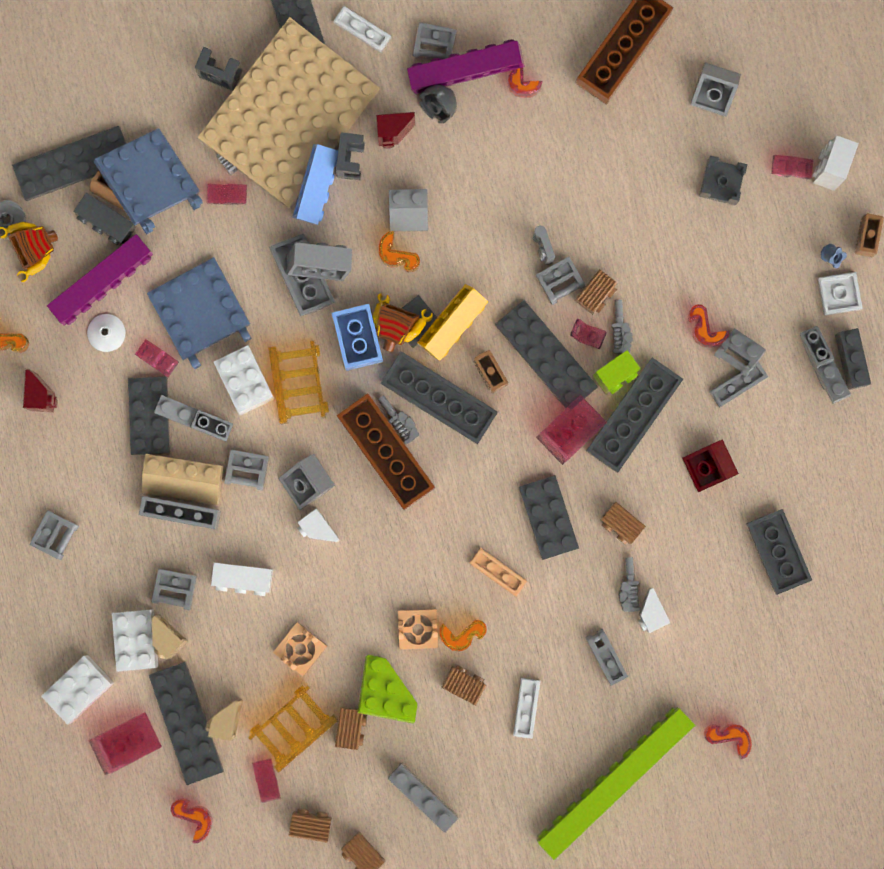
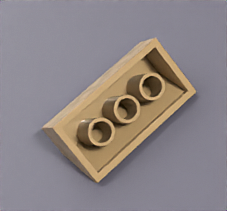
(182, 479)

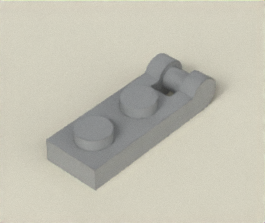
(607, 658)

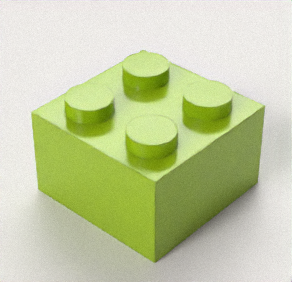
(616, 372)

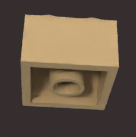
(166, 638)
(225, 723)

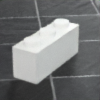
(241, 578)

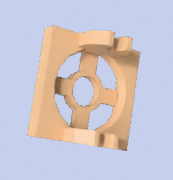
(404, 643)
(280, 651)

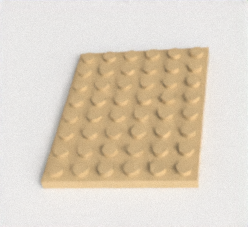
(284, 105)

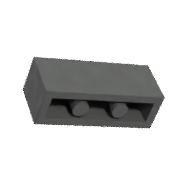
(104, 219)
(853, 359)

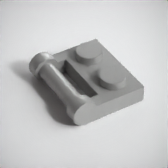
(434, 36)
(545, 249)
(558, 274)
(742, 347)
(247, 463)
(48, 532)
(177, 583)

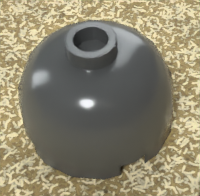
(439, 102)

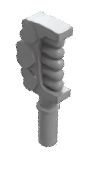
(621, 330)
(400, 421)
(629, 591)

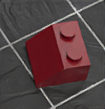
(394, 128)
(38, 394)
(710, 465)

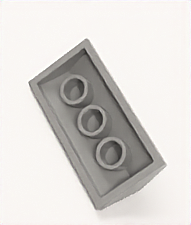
(306, 292)

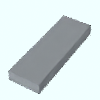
(737, 385)

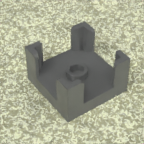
(207, 71)
(348, 143)
(722, 181)

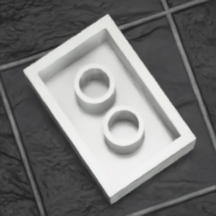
(834, 163)
(244, 380)
(134, 640)
(77, 689)

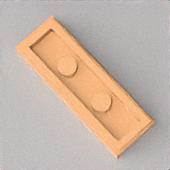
(498, 572)

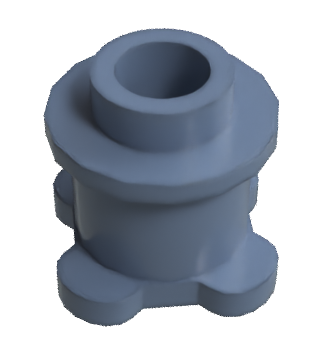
(833, 255)

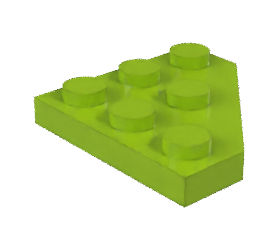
(385, 693)

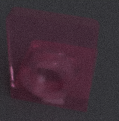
(588, 334)

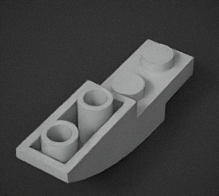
(824, 365)
(193, 418)

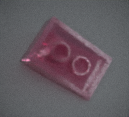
(571, 429)
(125, 743)

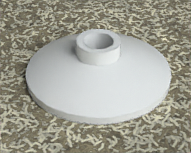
(115, 335)

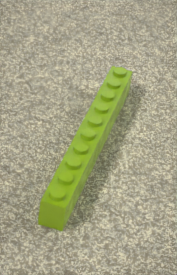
(615, 782)

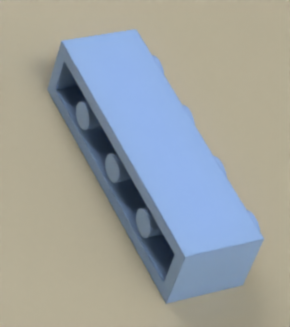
(316, 184)

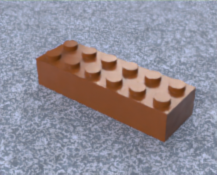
(623, 47)
(386, 451)

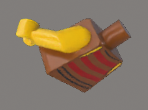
(31, 246)
(397, 324)

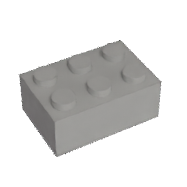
(319, 261)

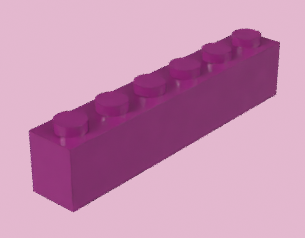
(466, 66)
(100, 280)

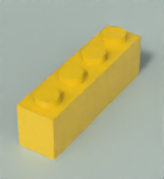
(452, 322)

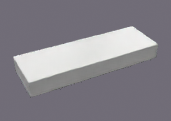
(362, 29)
(526, 708)

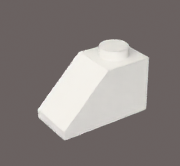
(316, 527)
(652, 613)

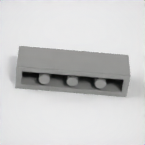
(179, 512)
(423, 797)

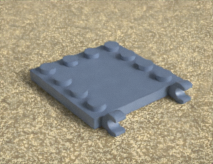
(147, 178)
(199, 310)

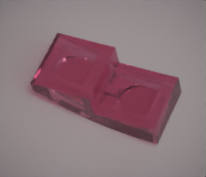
(792, 166)
(226, 194)
(156, 358)
(266, 780)

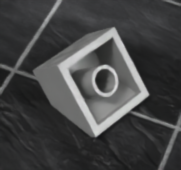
(715, 89)
(408, 210)
(306, 481)

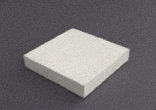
(840, 293)

